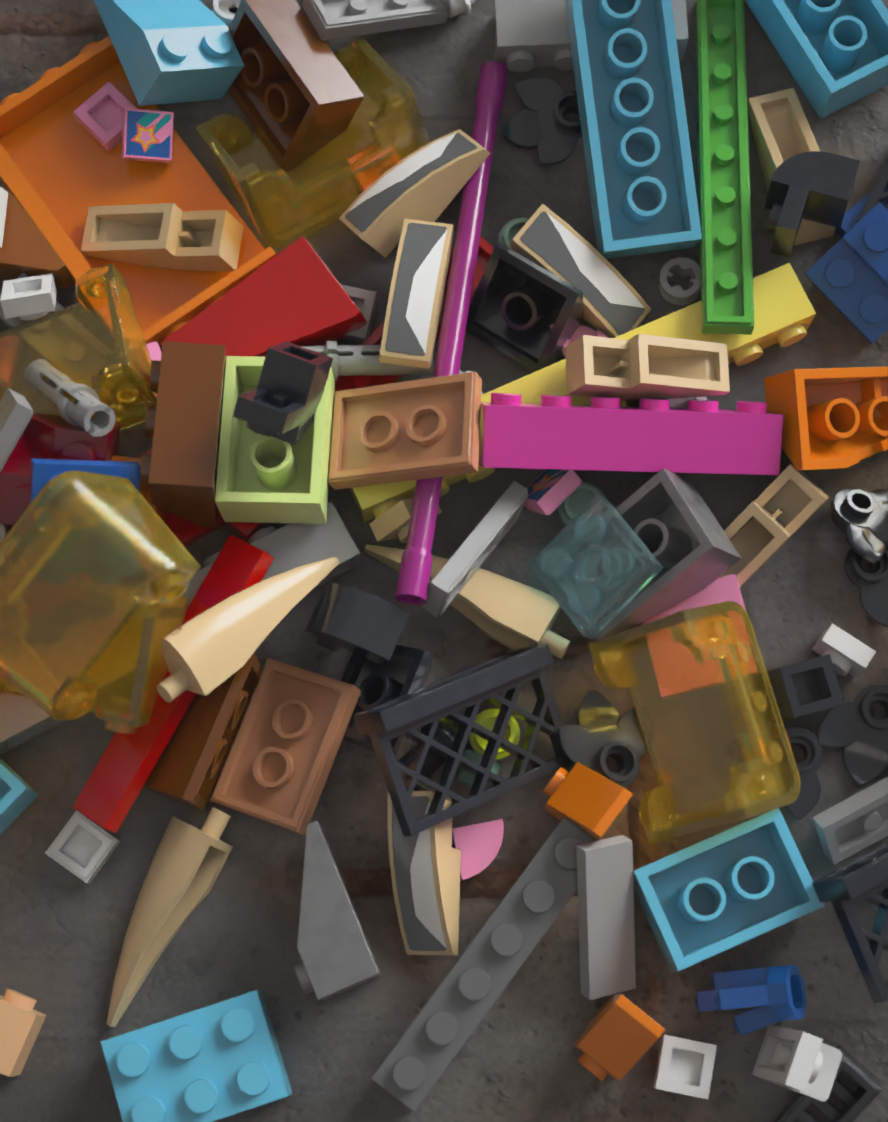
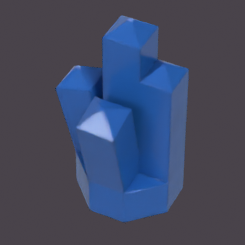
(775, 989)

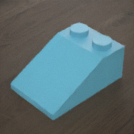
(171, 49)

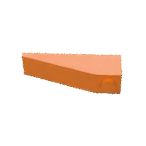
(830, 414)

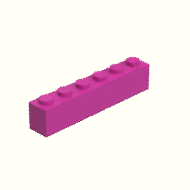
(629, 438)

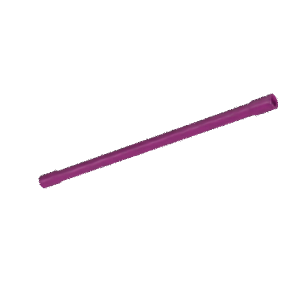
(489, 99)

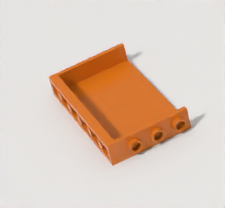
(63, 170)

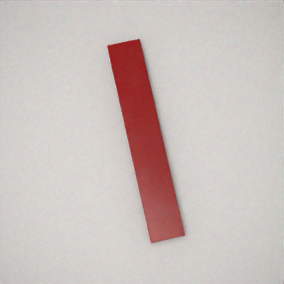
(133, 756)

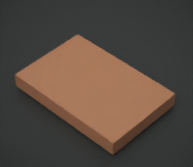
(405, 431)
(285, 746)

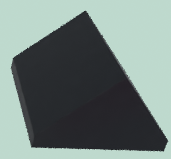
(518, 305)
(382, 682)

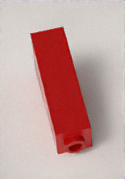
(282, 301)

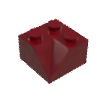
(47, 438)

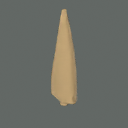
(496, 605)
(227, 635)
(173, 888)

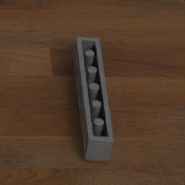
(484, 969)

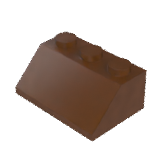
(289, 81)
(185, 430)
(203, 740)

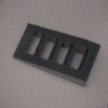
(854, 1102)

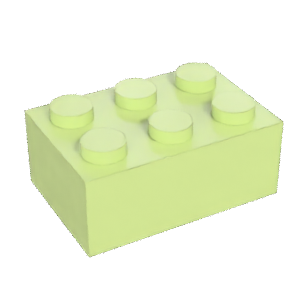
(264, 476)

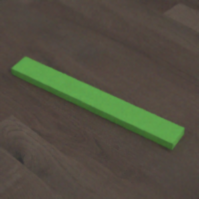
(723, 168)

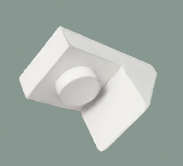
(798, 1062)

